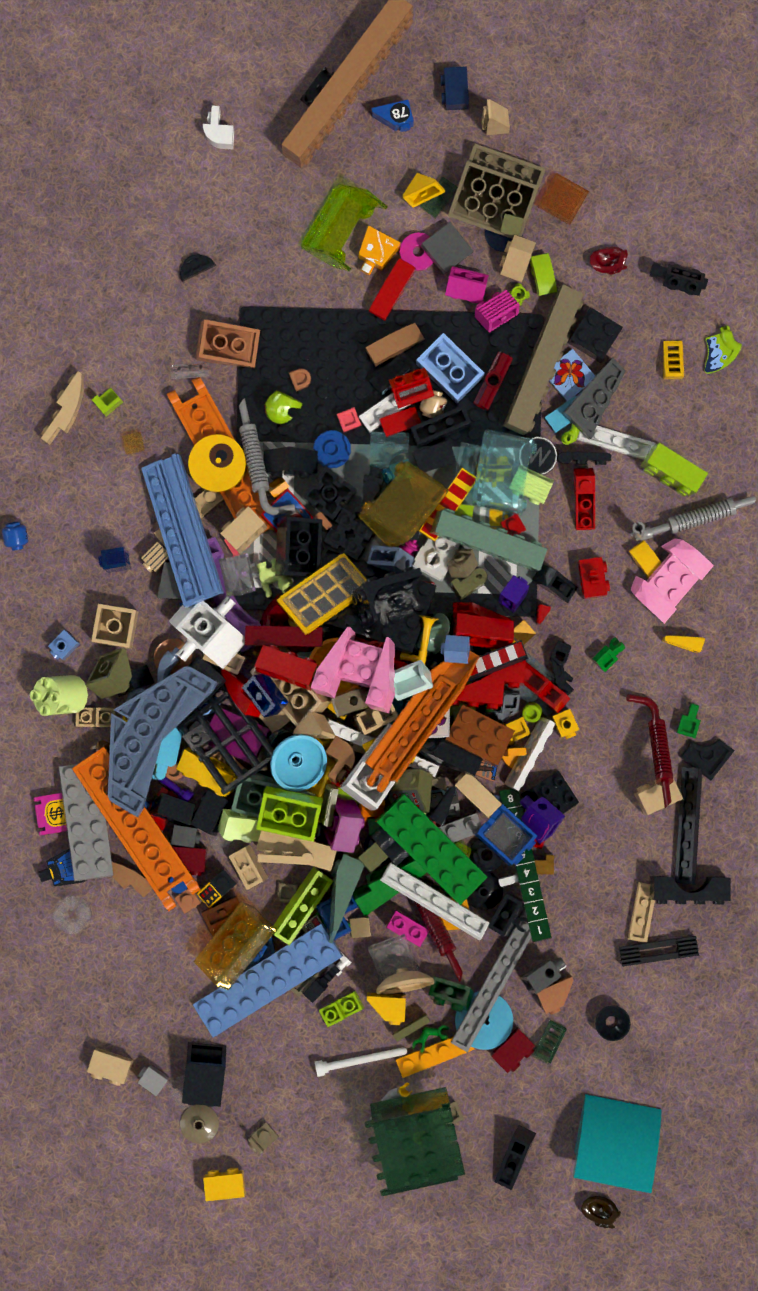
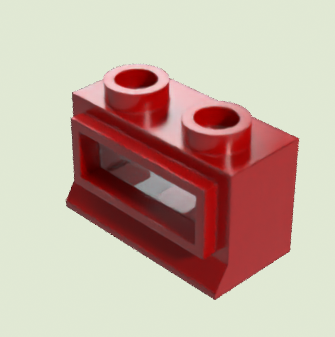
(411, 387)

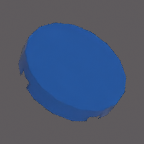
(332, 449)

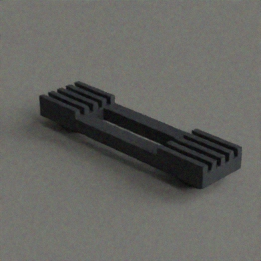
(686, 948)

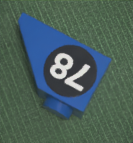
(395, 115)

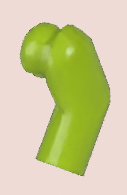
(570, 436)

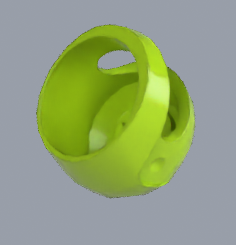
(278, 405)

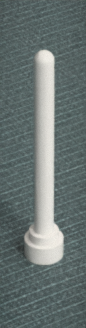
(324, 1067)

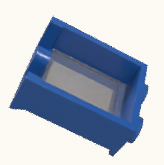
(506, 835)

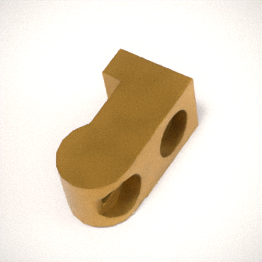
(545, 866)

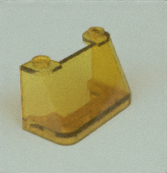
(403, 504)

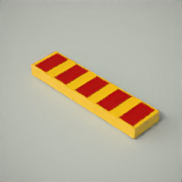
(457, 493)

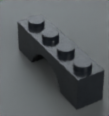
(713, 889)

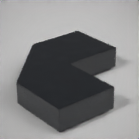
(510, 707)

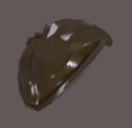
(600, 1211)

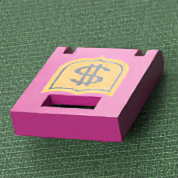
(50, 814)

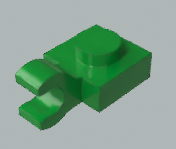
(607, 655)
(689, 724)

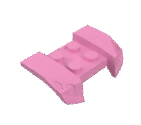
(671, 578)

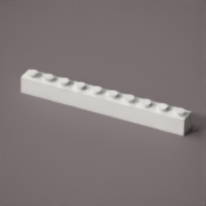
(359, 738)

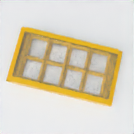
(322, 594)

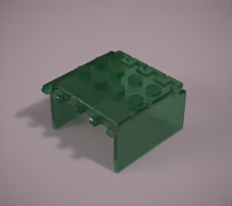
(415, 1141)

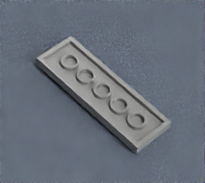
(85, 829)

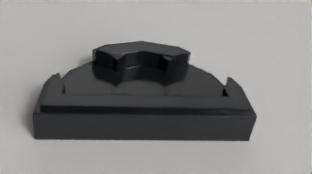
(195, 265)

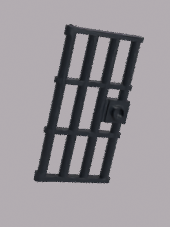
(204, 734)

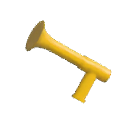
(422, 654)

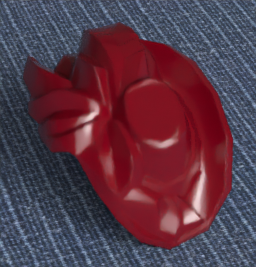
(609, 260)

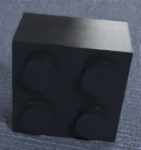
(595, 335)

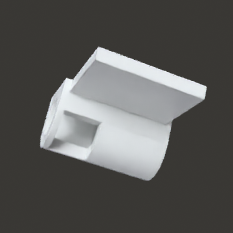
(435, 556)

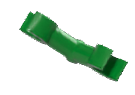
(430, 1031)

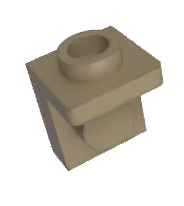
(262, 1138)

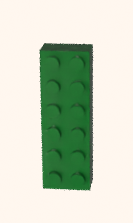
(431, 848)

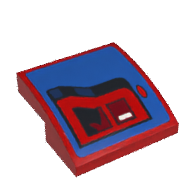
(285, 498)

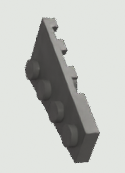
(592, 401)

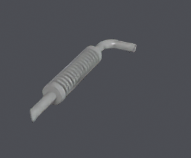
(256, 464)

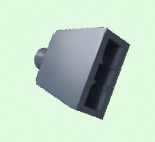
(397, 558)

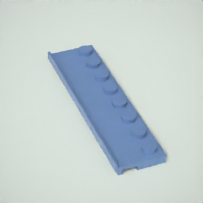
(182, 530)

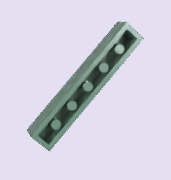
(488, 540)

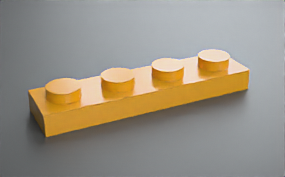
(430, 1057)

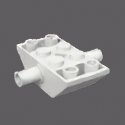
(218, 641)

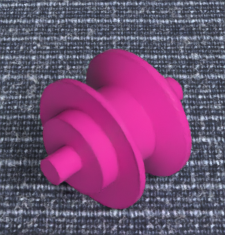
(410, 546)

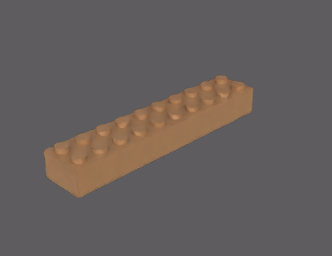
(347, 81)

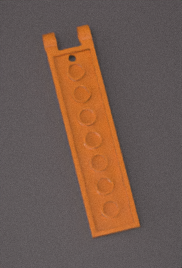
(208, 421)
(138, 835)

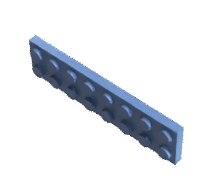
(268, 980)

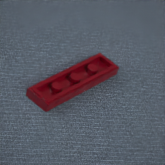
(282, 636)

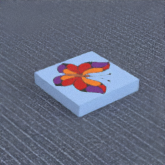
(571, 375)

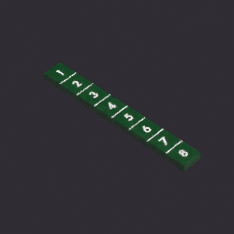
(528, 877)

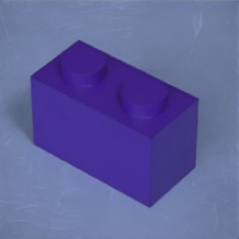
(514, 593)

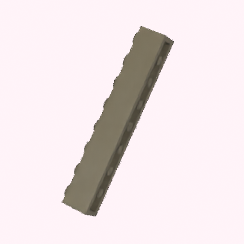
(543, 360)

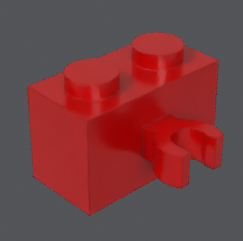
(592, 577)

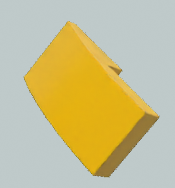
(645, 558)

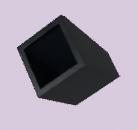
(204, 1074)

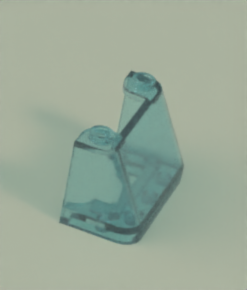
(502, 472)

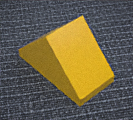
(421, 190)

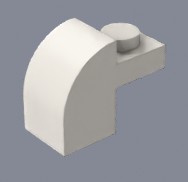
(218, 135)

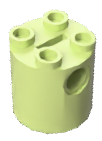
(59, 695)

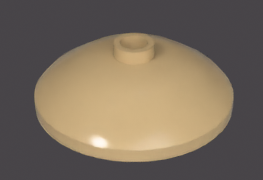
(404, 981)

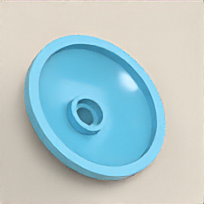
(305, 770)

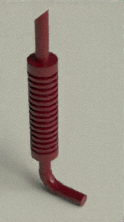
(659, 746)
(441, 937)

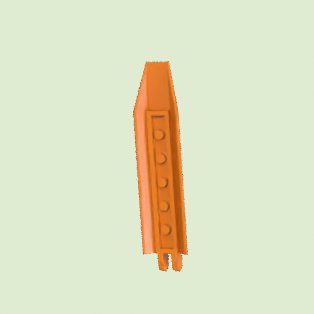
(418, 722)

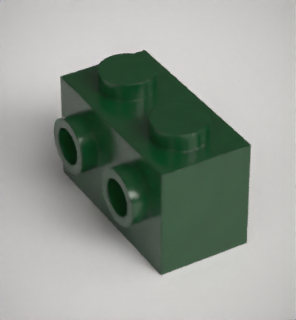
(451, 993)

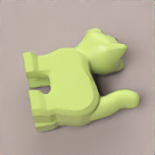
(267, 577)

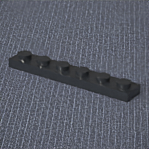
(688, 826)

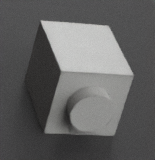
(152, 1079)

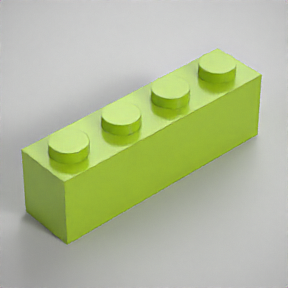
(301, 905)

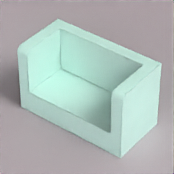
(412, 680)

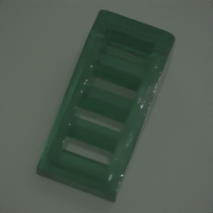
(547, 1060)

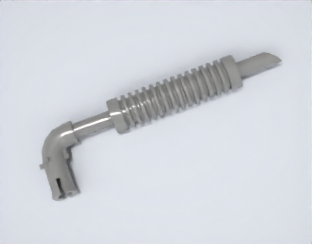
(692, 519)

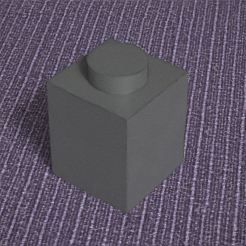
(185, 836)

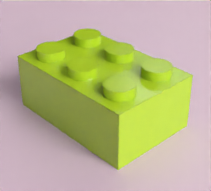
(673, 470)
(289, 813)

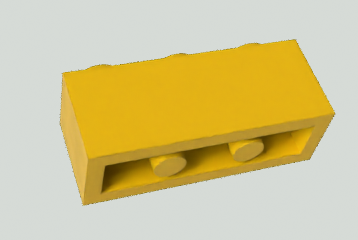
(192, 768)

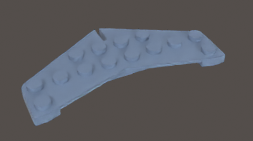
(138, 741)

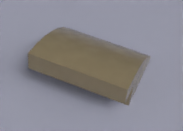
(495, 186)

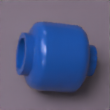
(15, 535)

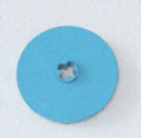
(497, 1030)

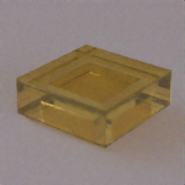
(133, 443)

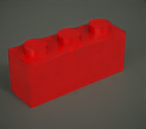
(484, 630)
(286, 666)

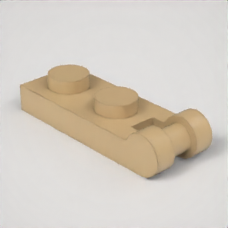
(286, 857)

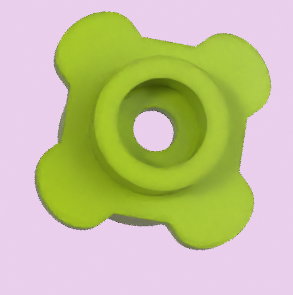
(523, 293)

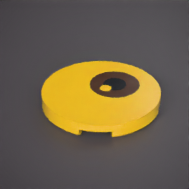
(217, 463)

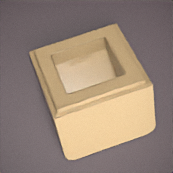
(360, 927)

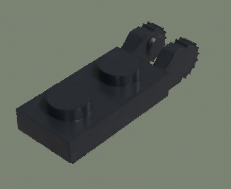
(583, 457)

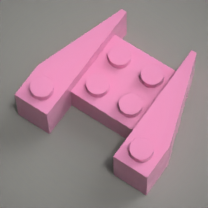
(359, 665)

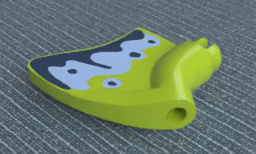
(721, 350)

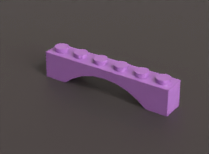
(236, 616)

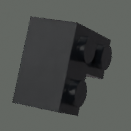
(291, 462)

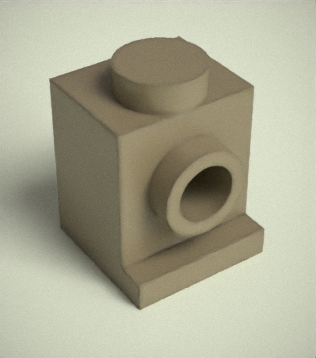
(462, 563)

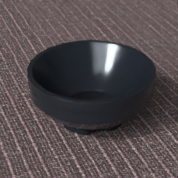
(475, 856)
(617, 1032)

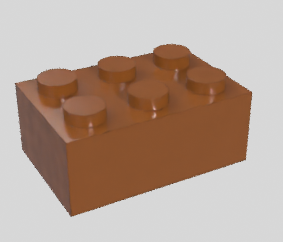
(480, 735)

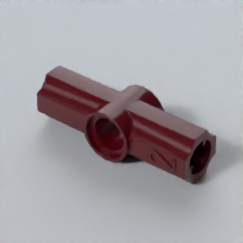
(487, 391)

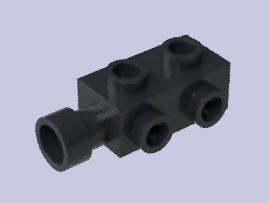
(680, 280)

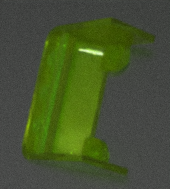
(336, 222)

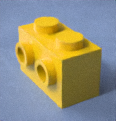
(224, 1184)

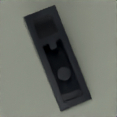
(450, 755)
(515, 1157)

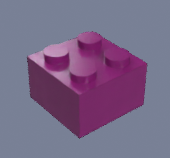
(345, 826)

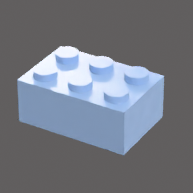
(450, 368)

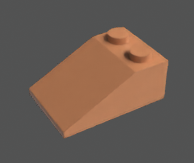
(227, 344)

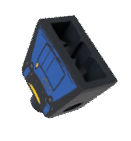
(59, 870)

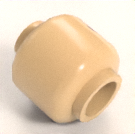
(433, 406)

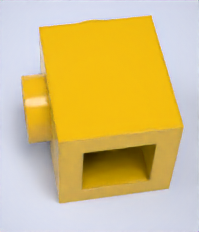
(565, 724)

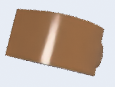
(344, 756)

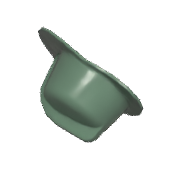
(437, 634)

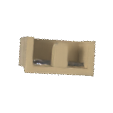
(373, 719)

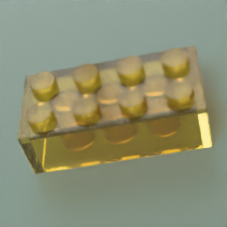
(234, 945)

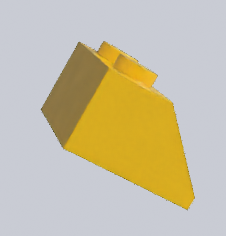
(389, 1007)

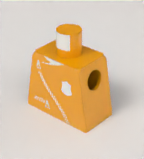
(377, 250)

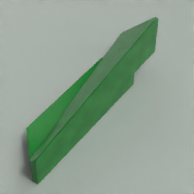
(376, 892)

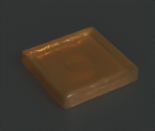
(563, 199)

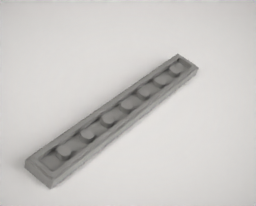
(492, 987)

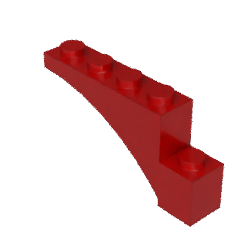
(491, 688)

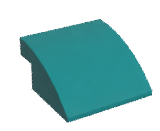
(617, 1143)

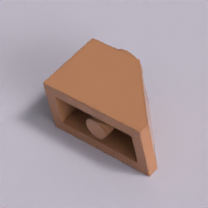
(555, 995)

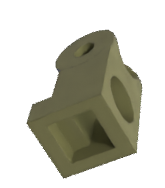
(470, 584)

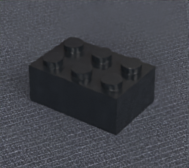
(298, 546)

